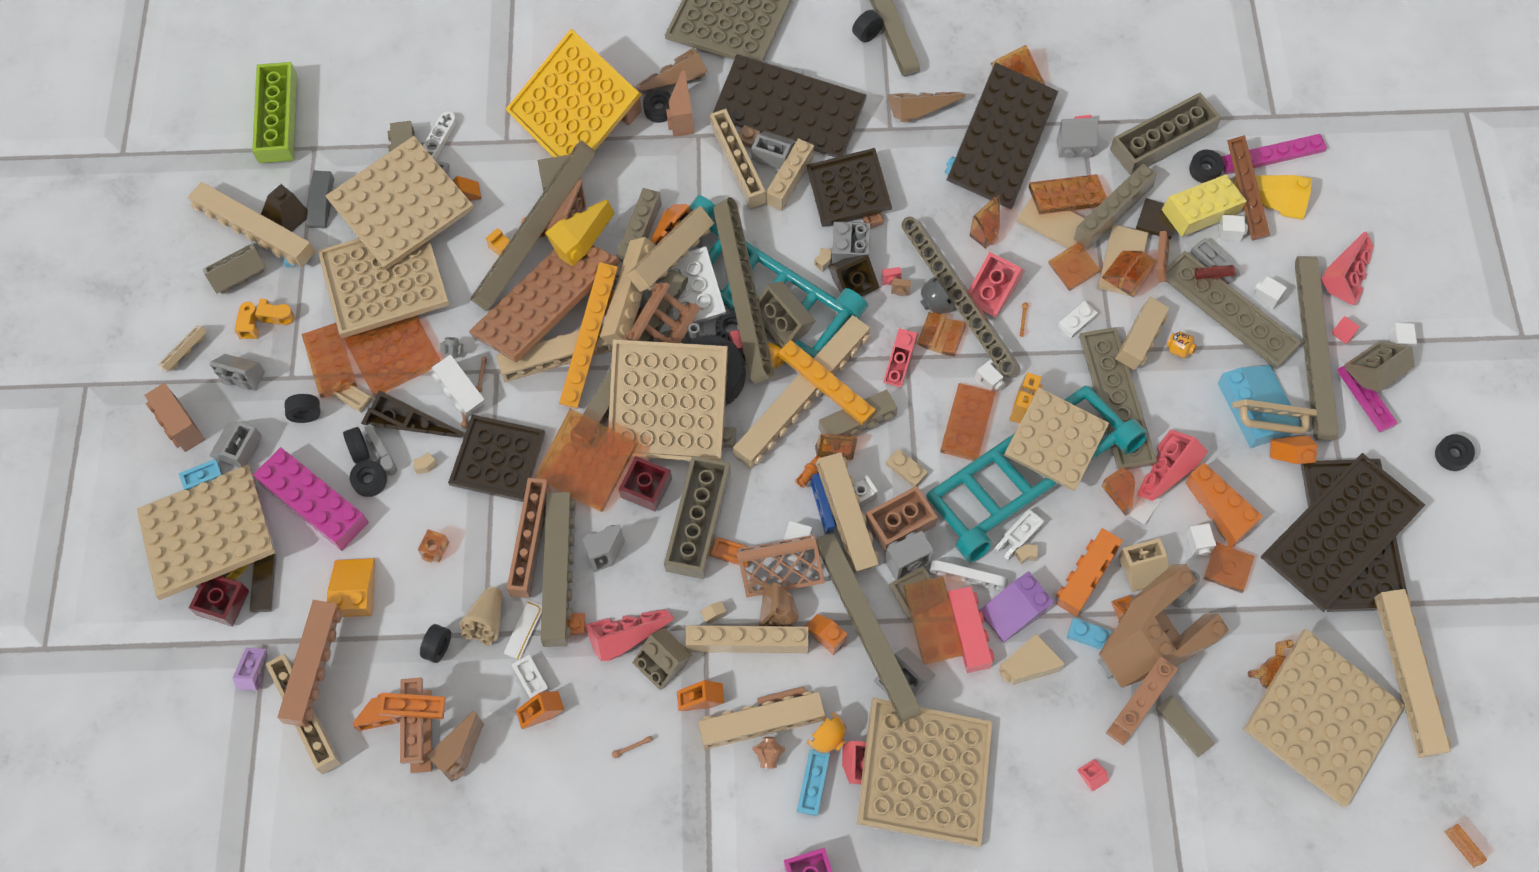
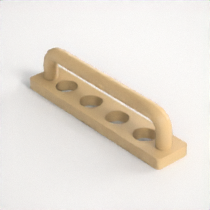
(1278, 409)

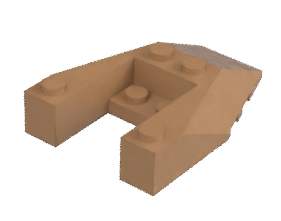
(1148, 634)

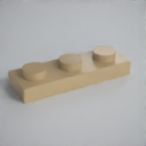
(183, 349)

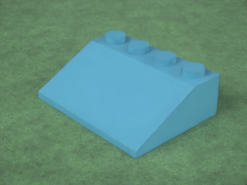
(1256, 384)

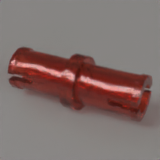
(1214, 272)

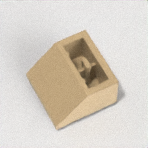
(1143, 563)

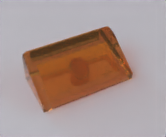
(834, 444)

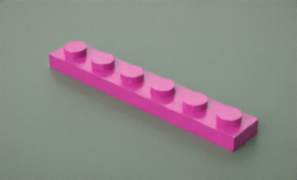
(1281, 152)

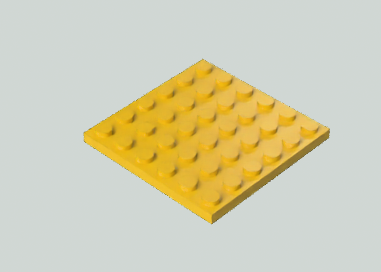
(572, 98)

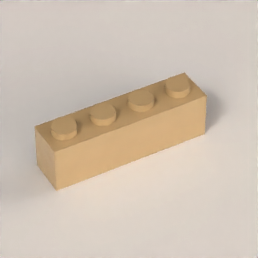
(789, 174)
(1141, 335)

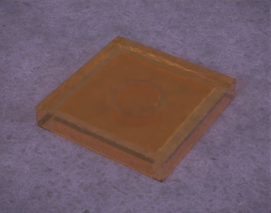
(1074, 266)
(1229, 567)

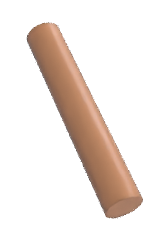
(780, 695)

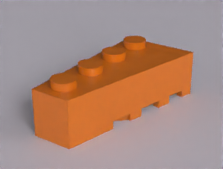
(1223, 504)
(1089, 572)

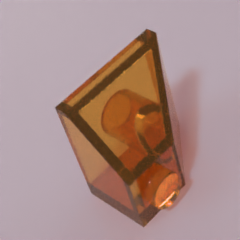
(986, 223)

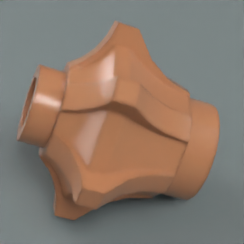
(768, 752)

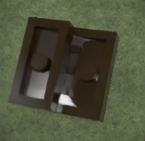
(1153, 219)

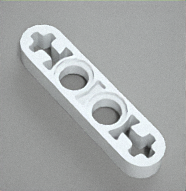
(432, 139)
(968, 575)

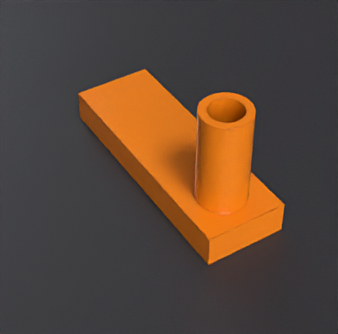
(412, 706)

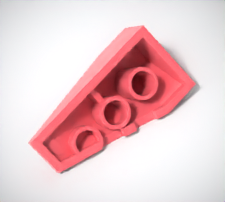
(616, 637)

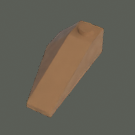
(910, 106)

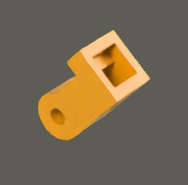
(497, 241)
(274, 314)
(246, 321)

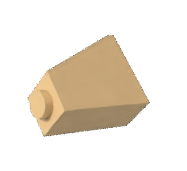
(1030, 662)

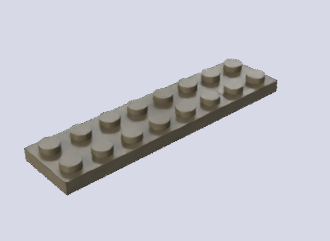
(1232, 311)
(1116, 388)

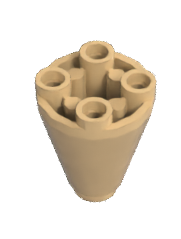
(483, 618)

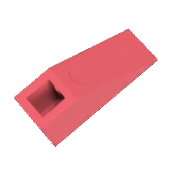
(900, 357)

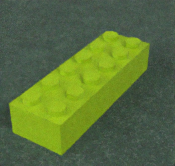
(274, 112)

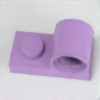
(248, 673)

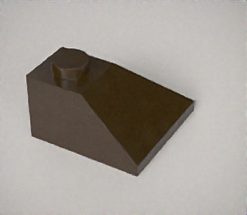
(284, 208)
(855, 274)

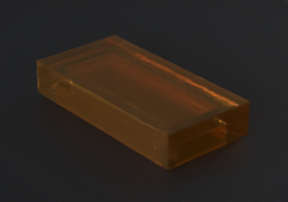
(1465, 845)

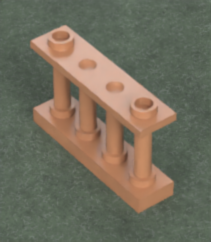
(678, 328)
(1142, 701)
(415, 732)

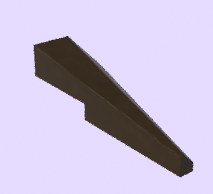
(396, 414)

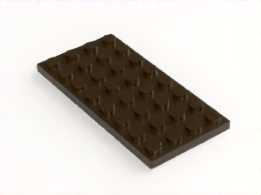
(791, 105)
(1002, 135)
(1342, 532)
(1383, 573)

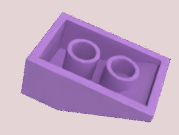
(1017, 607)

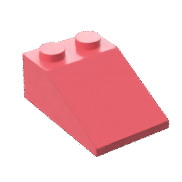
(995, 283)

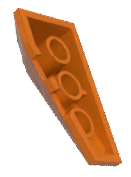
(669, 220)

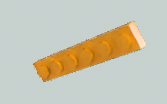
(826, 382)

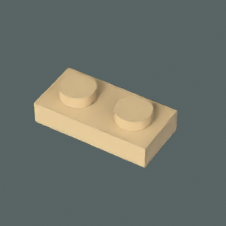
(906, 468)

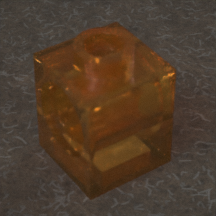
(429, 539)

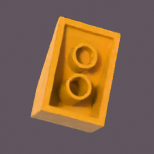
(352, 586)

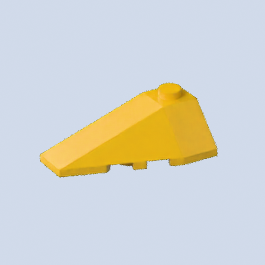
(1284, 193)
(577, 234)

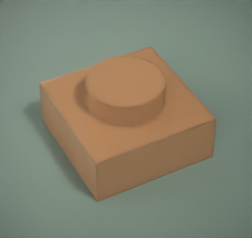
(748, 135)
(901, 287)

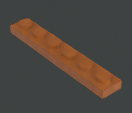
(1248, 188)

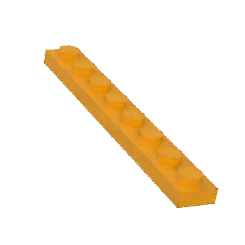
(588, 335)

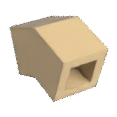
(824, 259)
(424, 464)
(1026, 553)
(713, 612)

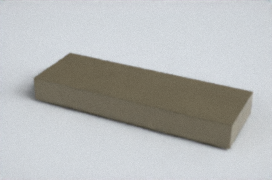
(1185, 726)

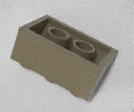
(234, 269)
(784, 314)
(1381, 365)

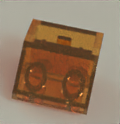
(1130, 271)

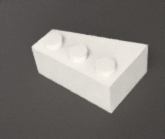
(457, 386)

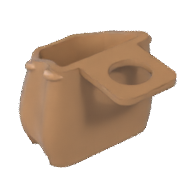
(777, 605)

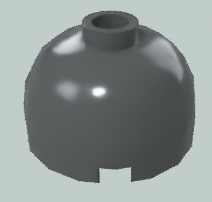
(935, 297)

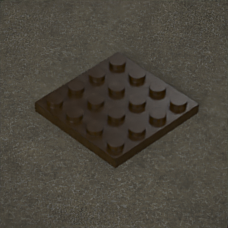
(849, 187)
(497, 457)

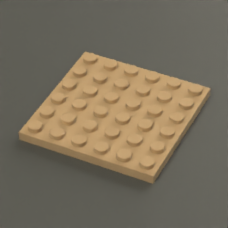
(399, 202)
(369, 296)
(669, 398)
(204, 532)
(1324, 718)
(925, 774)

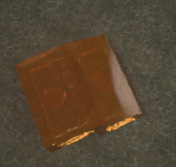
(941, 334)

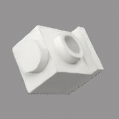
(990, 377)
(869, 491)

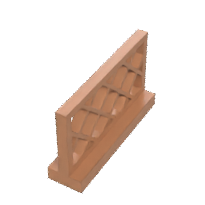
(782, 548)

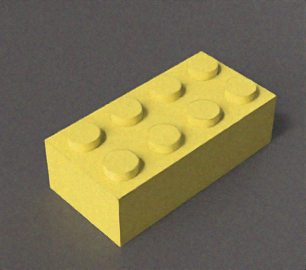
(1203, 205)

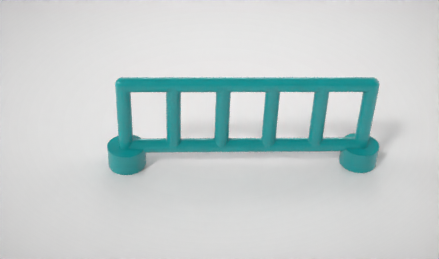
(846, 305)
(974, 542)

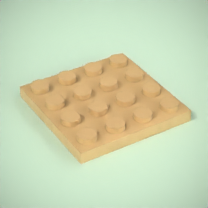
(1056, 439)

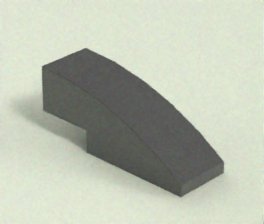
(318, 205)

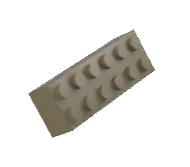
(1165, 133)
(697, 517)

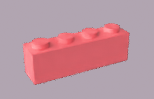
(970, 630)

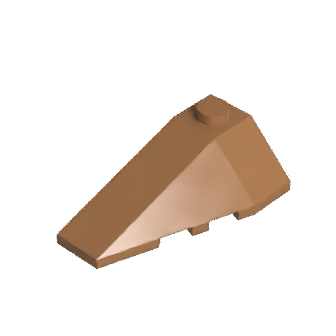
(688, 61)

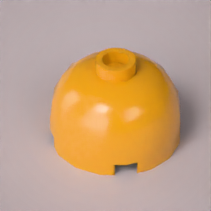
(829, 735)

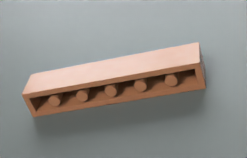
(528, 538)
(310, 663)

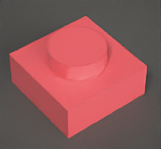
(889, 274)

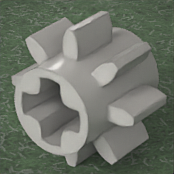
(451, 346)

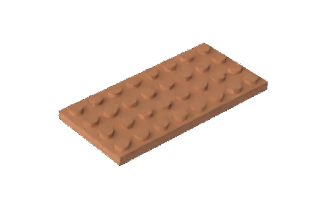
(539, 303)

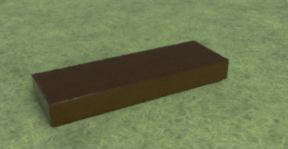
(263, 584)

